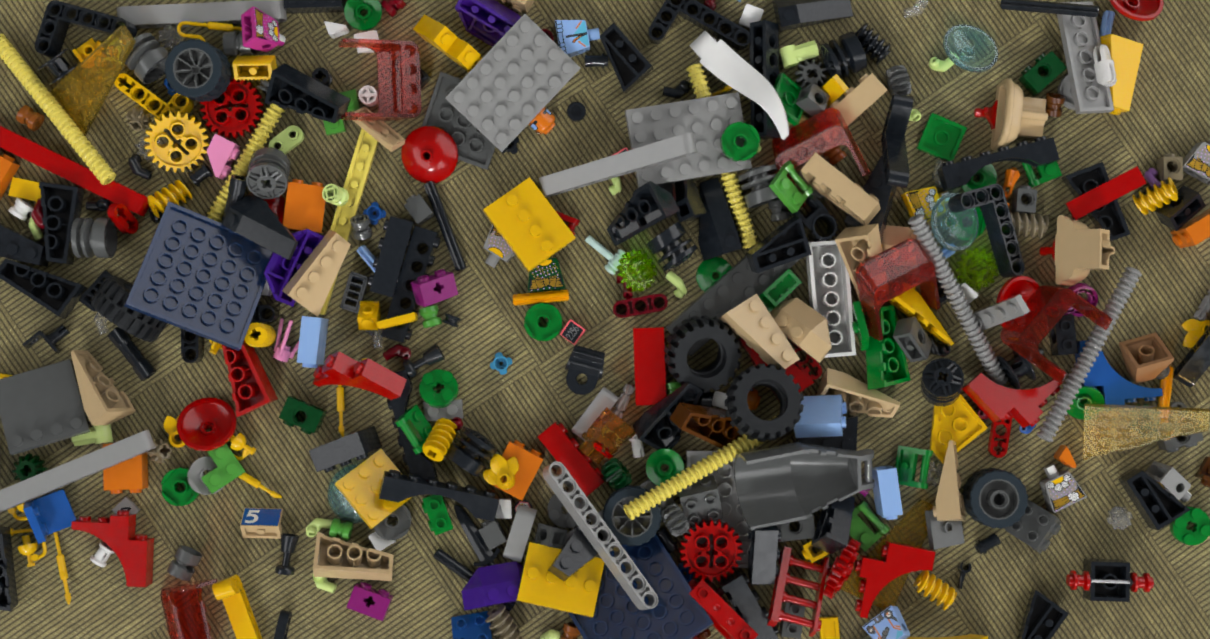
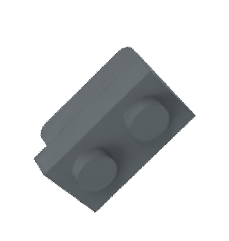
(701, 501)
(1035, 527)

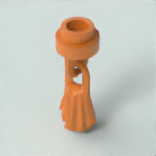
(1011, 178)

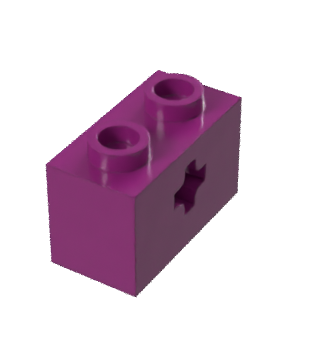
(434, 288)
(360, 603)

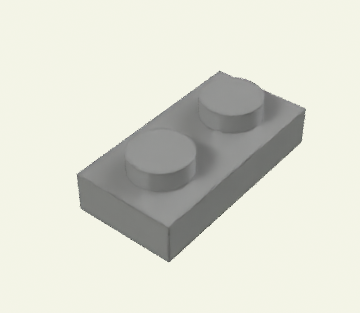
(454, 410)

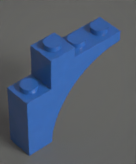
(1112, 385)

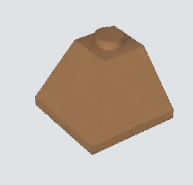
(1145, 357)

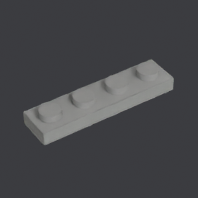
(1001, 312)

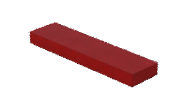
(1105, 193)

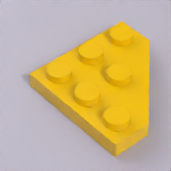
(954, 423)

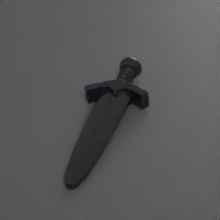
(475, 539)

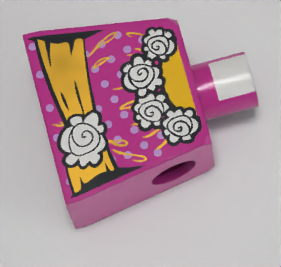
(260, 31)

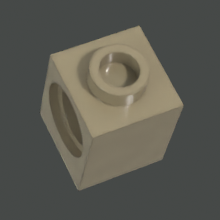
(1177, 168)

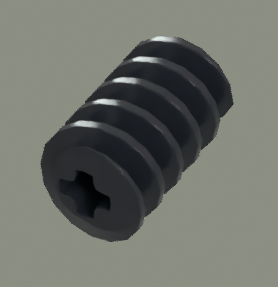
(872, 44)

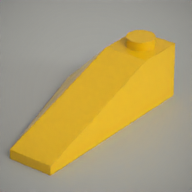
(913, 305)

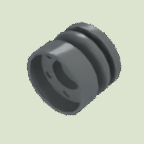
(147, 58)
(268, 173)
(758, 182)
(94, 238)

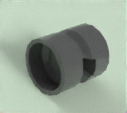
(233, 45)
(185, 562)

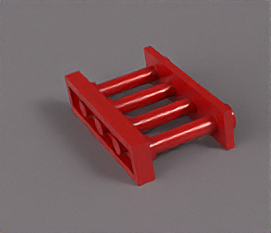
(780, 596)
(725, 619)

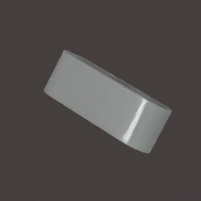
(604, 399)
(519, 533)

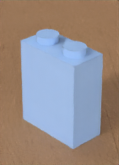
(312, 341)
(821, 417)
(887, 492)

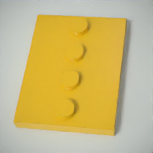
(529, 224)
(544, 589)

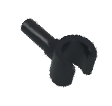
(962, 573)

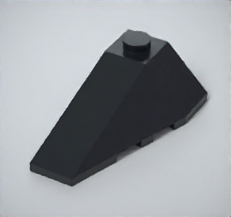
(803, 13)
(645, 209)
(258, 223)
(716, 227)
(654, 424)

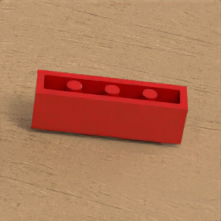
(567, 452)

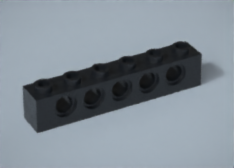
(765, 59)
(419, 237)

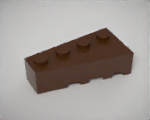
(705, 423)

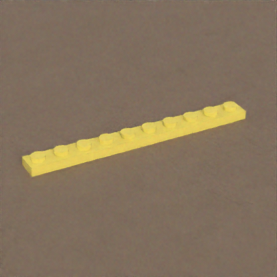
(355, 185)

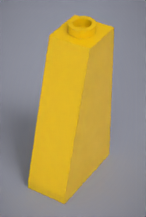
(1126, 60)

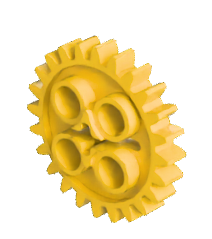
(189, 131)

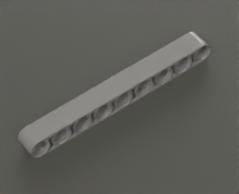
(222, 12)
(618, 165)
(76, 470)
(591, 533)

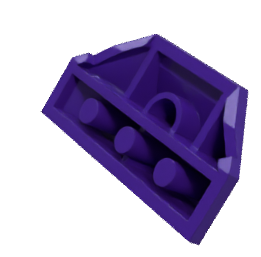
(486, 19)
(281, 270)
(492, 585)

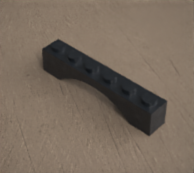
(1036, 154)
(688, 200)
(417, 463)
(399, 487)

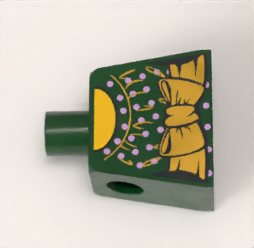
(546, 277)

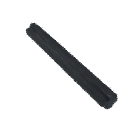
(1051, 7)
(445, 226)
(460, 570)

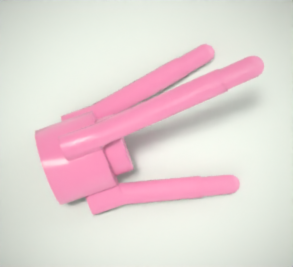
(281, 350)

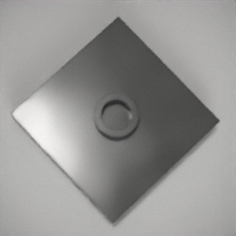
(943, 533)

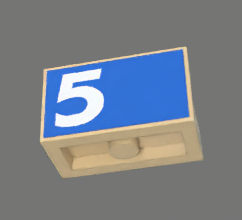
(261, 523)

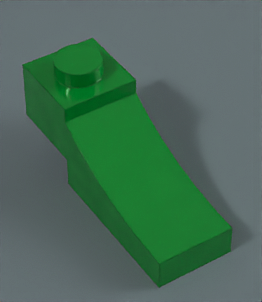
(779, 290)

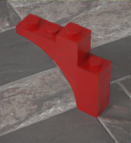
(366, 375)
(1001, 402)
(132, 550)
(877, 573)

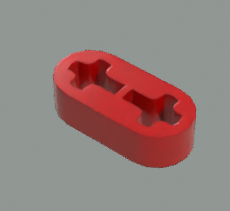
(124, 217)

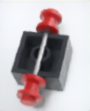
(1108, 580)

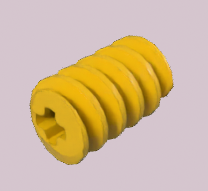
(172, 194)
(1157, 197)
(260, 335)
(439, 439)
(935, 587)

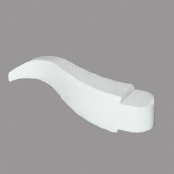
(741, 76)

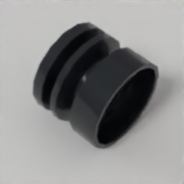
(843, 56)
(672, 246)
(940, 392)
(470, 452)

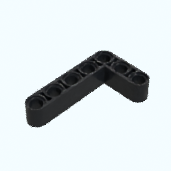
(61, 15)
(698, 19)
(893, 141)
(998, 225)
(198, 343)
(1195, 362)

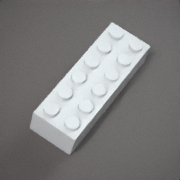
(831, 295)

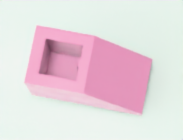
(221, 155)

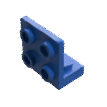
(49, 514)
(471, 626)

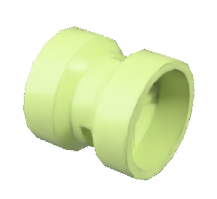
(335, 194)

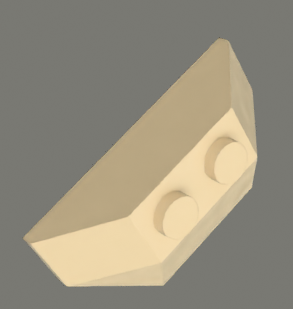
(803, 327)

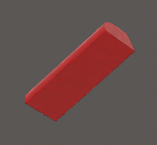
(649, 365)

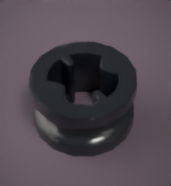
(451, 320)

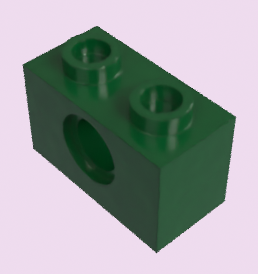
(1049, 64)
(314, 415)

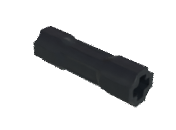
(236, 191)
(140, 364)

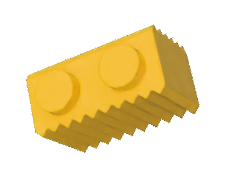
(254, 67)

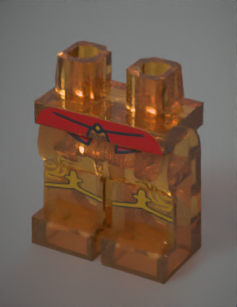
(605, 436)

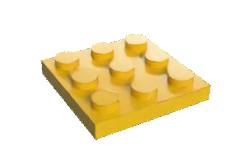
(363, 486)

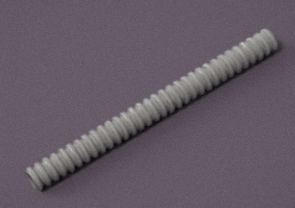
(958, 301)
(1088, 355)

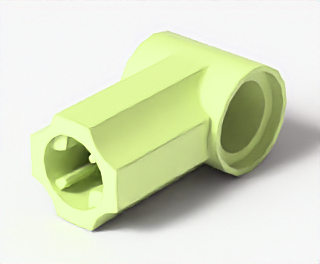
(793, 55)
(98, 435)

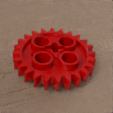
(233, 124)
(693, 550)
(841, 568)

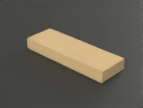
(380, 131)

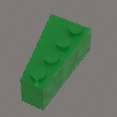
(885, 358)

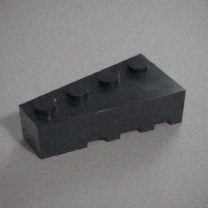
(305, 95)
(60, 208)
(1106, 217)
(21, 247)
(46, 289)
(8, 589)

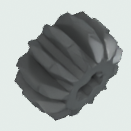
(806, 69)
(898, 80)
(675, 519)

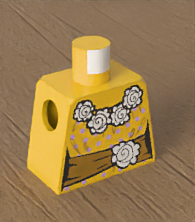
(921, 201)

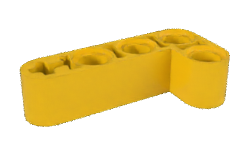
(150, 98)
(237, 607)

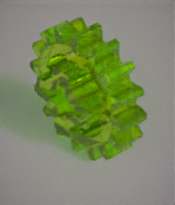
(636, 270)
(977, 276)

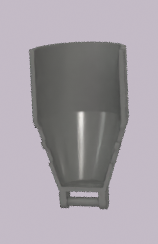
(797, 480)

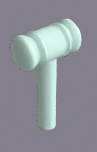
(613, 262)

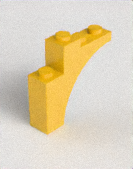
(447, 42)

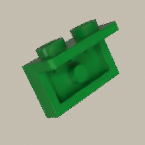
(437, 513)

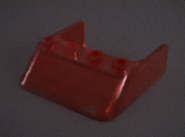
(396, 77)
(819, 136)
(891, 275)
(1046, 308)
(186, 611)

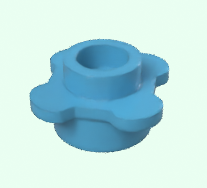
(500, 358)

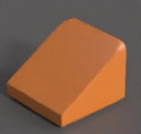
(1064, 456)

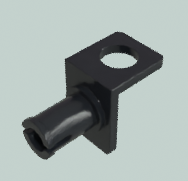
(53, 338)

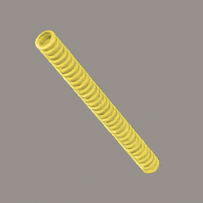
(55, 112)
(256, 142)
(729, 179)
(689, 476)

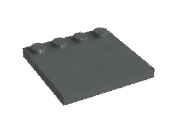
(471, 144)
(41, 407)

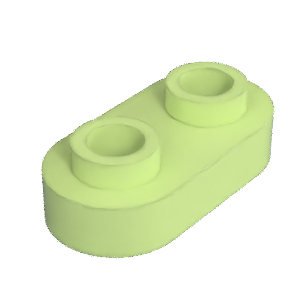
(288, 143)

